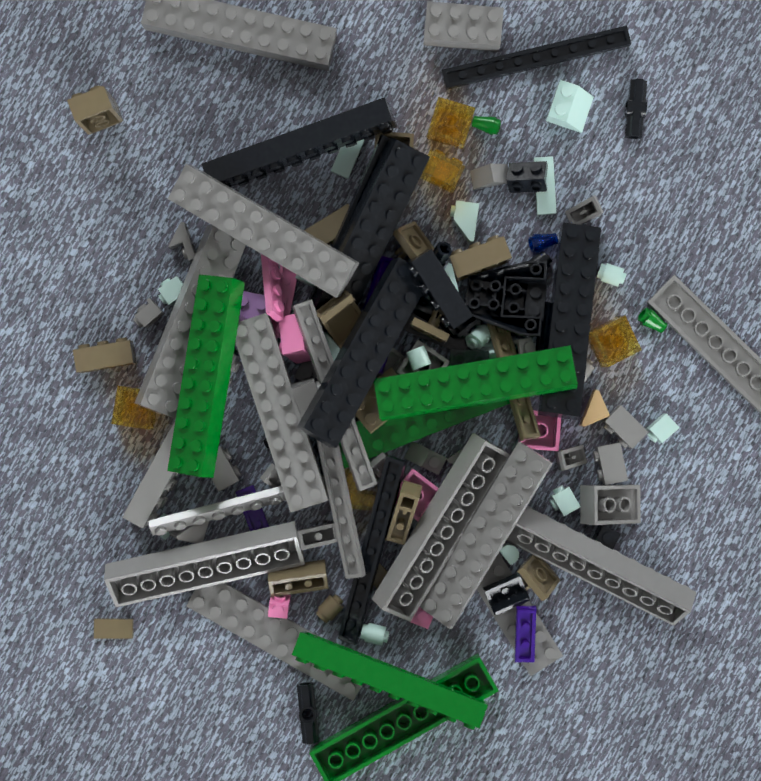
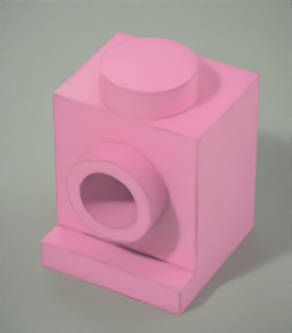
(279, 606)

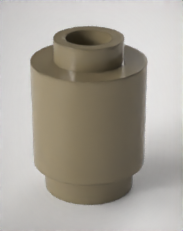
(330, 608)

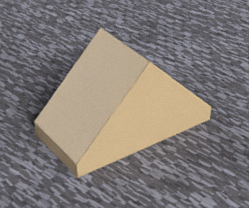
(595, 409)

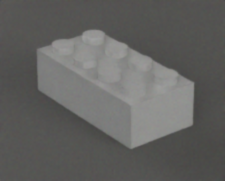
(463, 26)

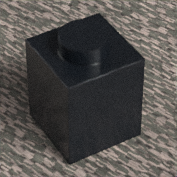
(606, 536)

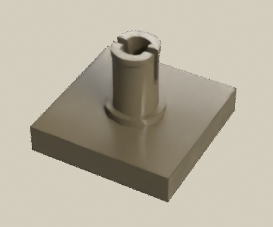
(411, 240)
(431, 328)
(538, 577)

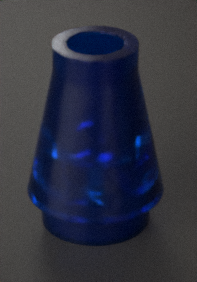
(542, 241)

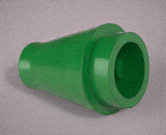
(487, 124)
(651, 320)

